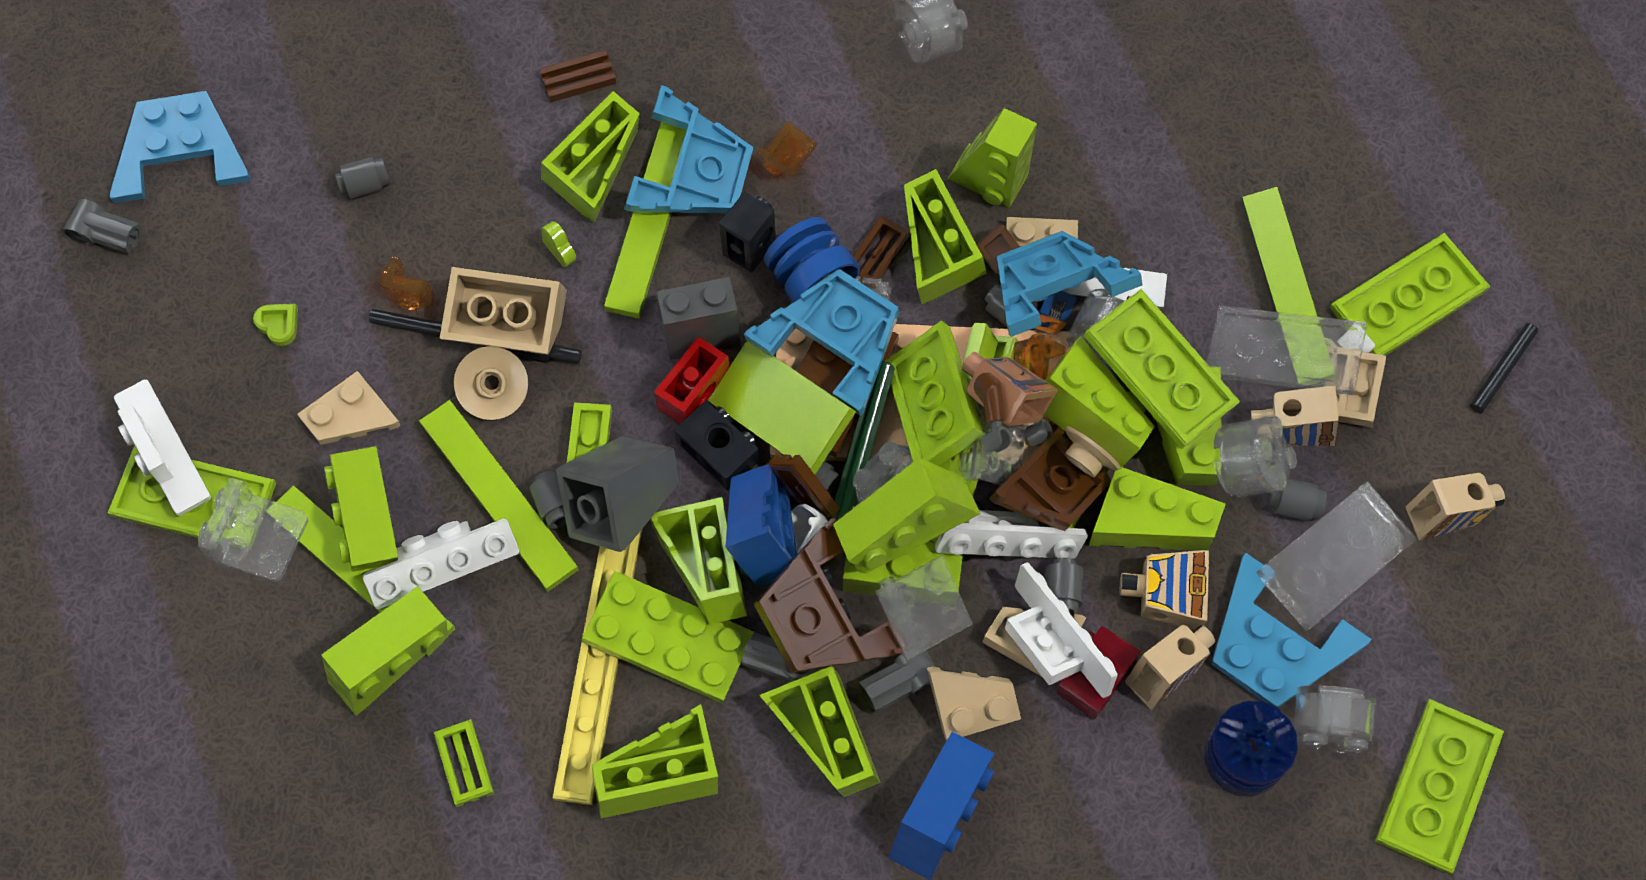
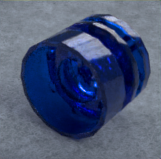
(1230, 755)

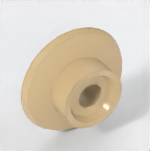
(1087, 454)

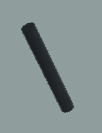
(1504, 368)

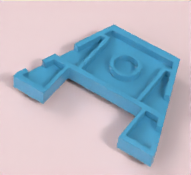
(174, 131)
(708, 166)
(1050, 267)
(844, 320)
(1266, 653)

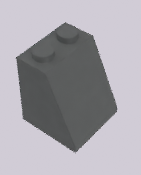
(702, 311)
(616, 490)

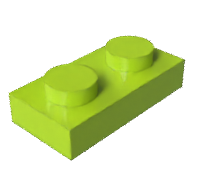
(589, 428)

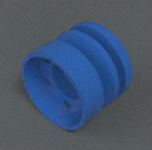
(807, 255)

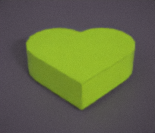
(558, 244)
(278, 322)

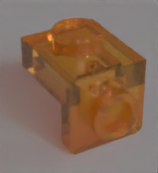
(787, 151)
(405, 291)
(1036, 352)

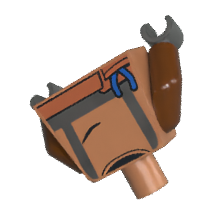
(1009, 397)

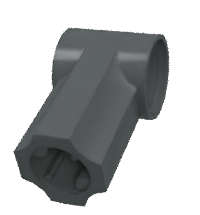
(96, 225)
(765, 657)
(897, 681)

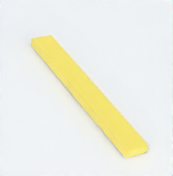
(591, 692)

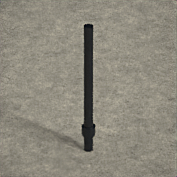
(434, 328)

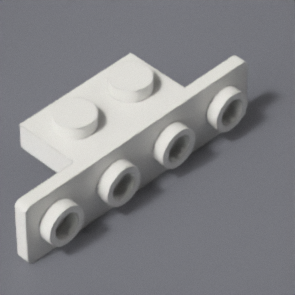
(160, 447)
(1010, 535)
(440, 559)
(1054, 638)

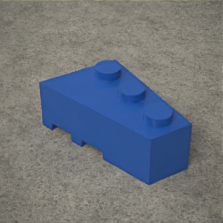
(760, 525)
(941, 805)

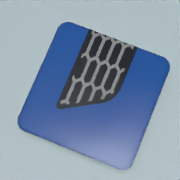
(1058, 305)

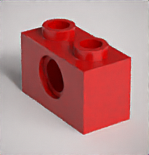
(691, 380)

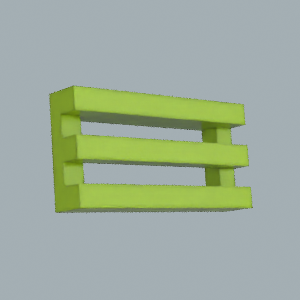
(473, 794)

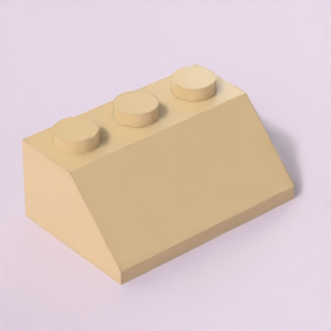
(503, 310)

